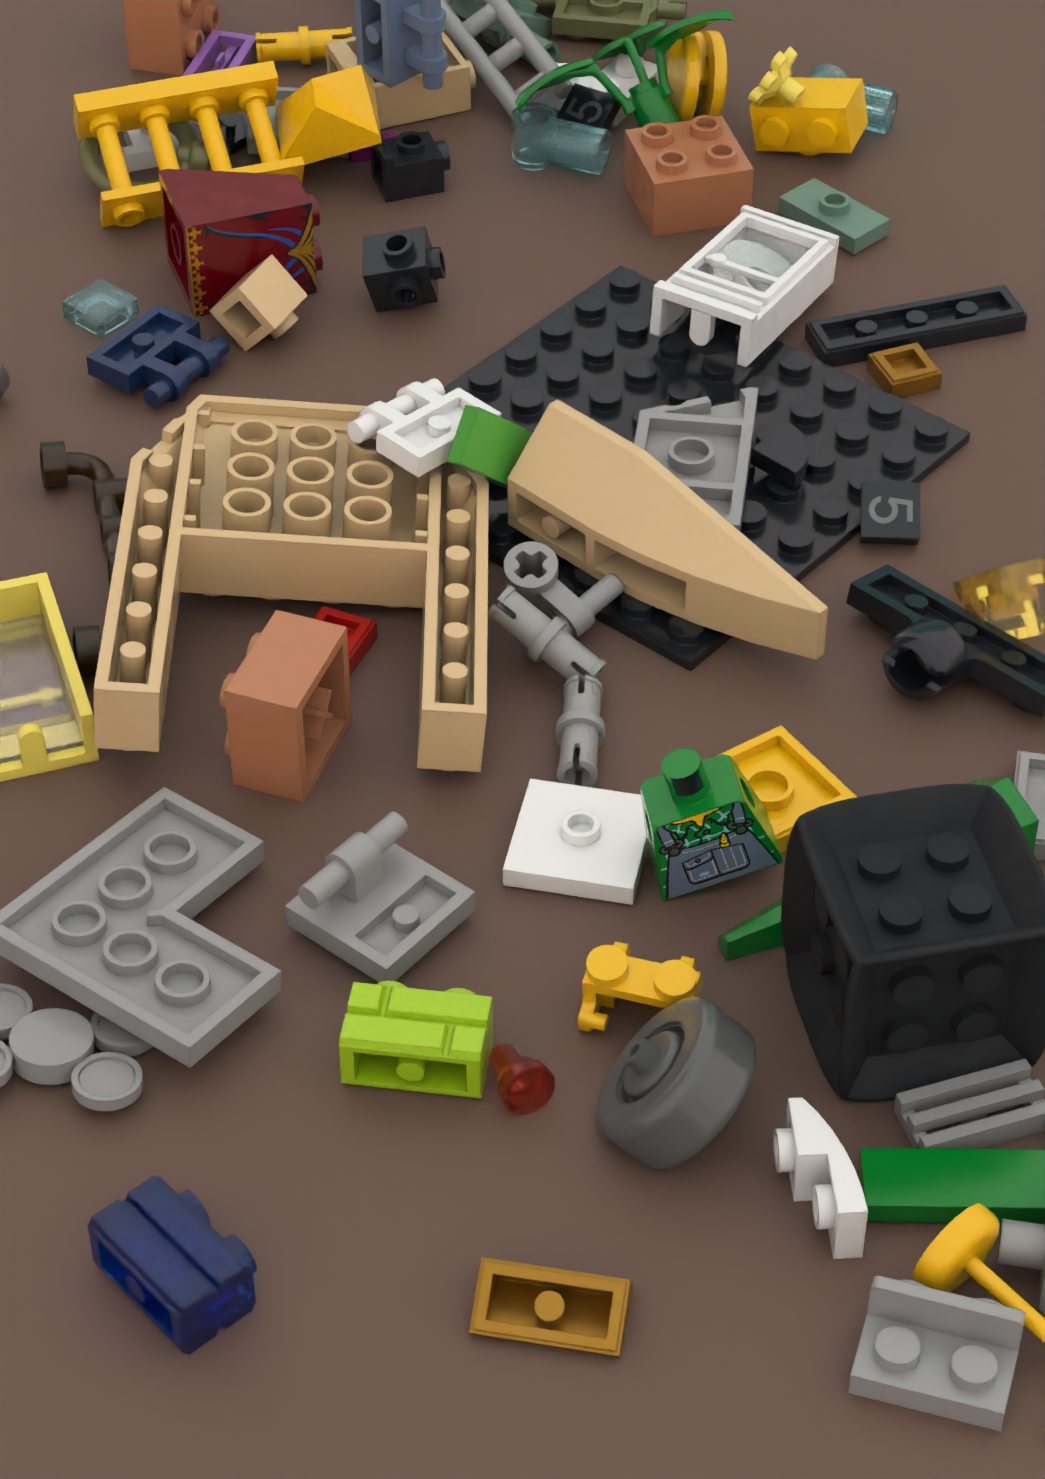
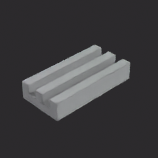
(969, 1101)

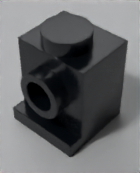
(409, 165)

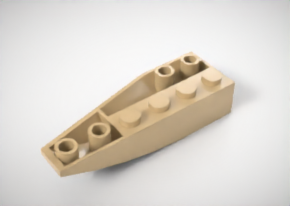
(628, 516)

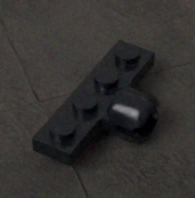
(945, 643)

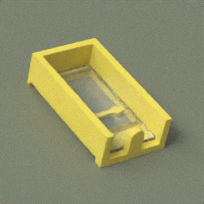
(42, 694)

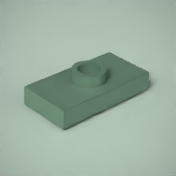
(835, 213)

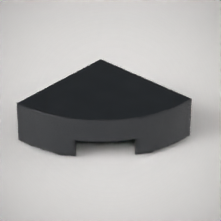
(783, 455)

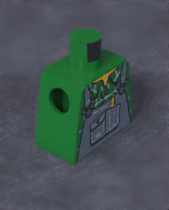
(704, 824)

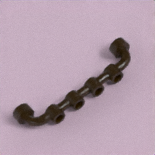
(108, 505)

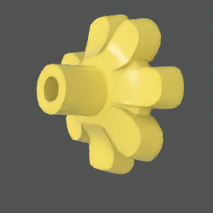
(779, 80)

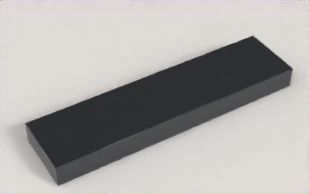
(928, 322)

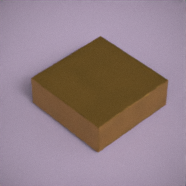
(904, 370)

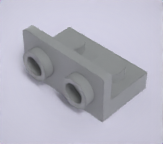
(937, 1352)

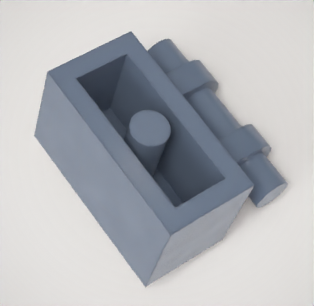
(401, 40)

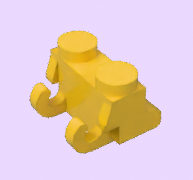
(616, 975)

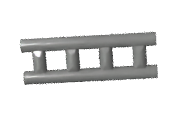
(490, 67)

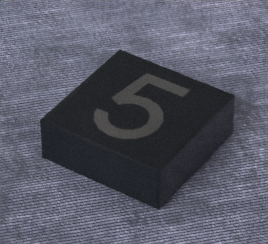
(589, 107)
(889, 513)

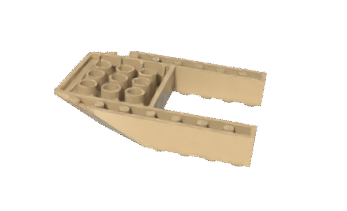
(293, 509)

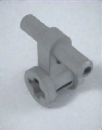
(534, 573)

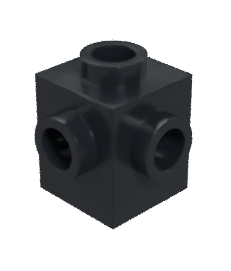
(402, 269)

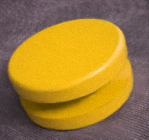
(698, 74)

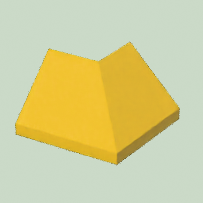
(329, 116)

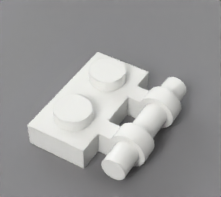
(416, 425)

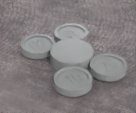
(60, 1048)

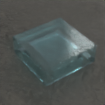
(100, 307)

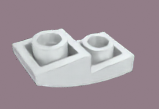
(824, 1174)

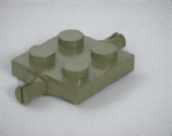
(609, 17)

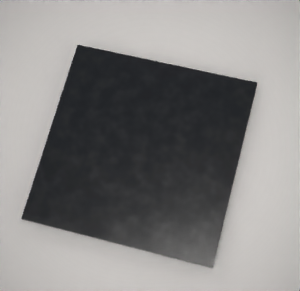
(610, 367)

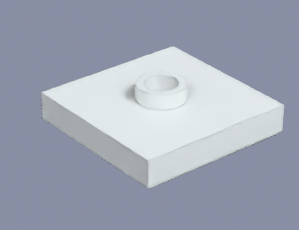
(578, 842)

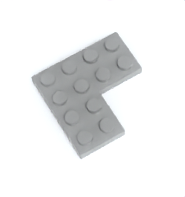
(121, 931)

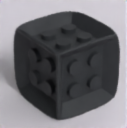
(915, 937)

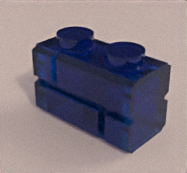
(174, 1262)

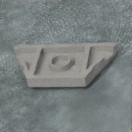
(705, 447)

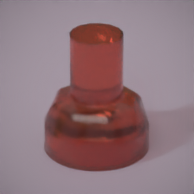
(522, 1081)

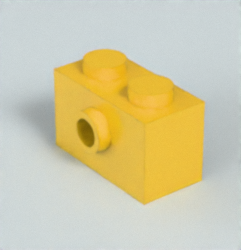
(823, 120)

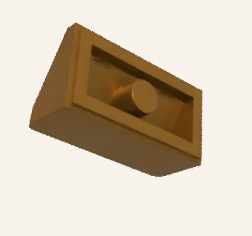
(551, 1306)

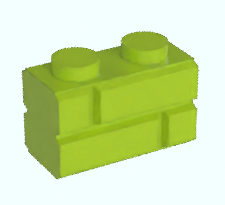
(416, 1039)

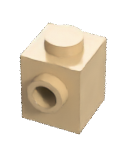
(260, 304)

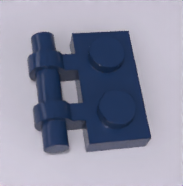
(147, 348)

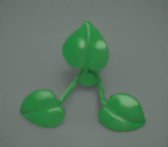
(649, 99)

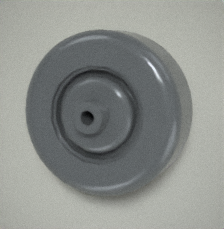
(676, 1083)

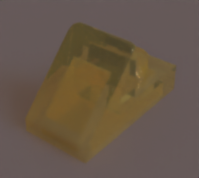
(1006, 597)

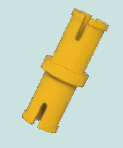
(297, 45)

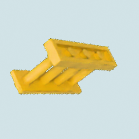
(170, 101)

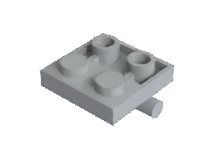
(379, 903)

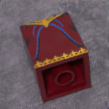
(230, 223)

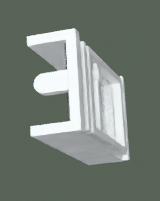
(751, 274)

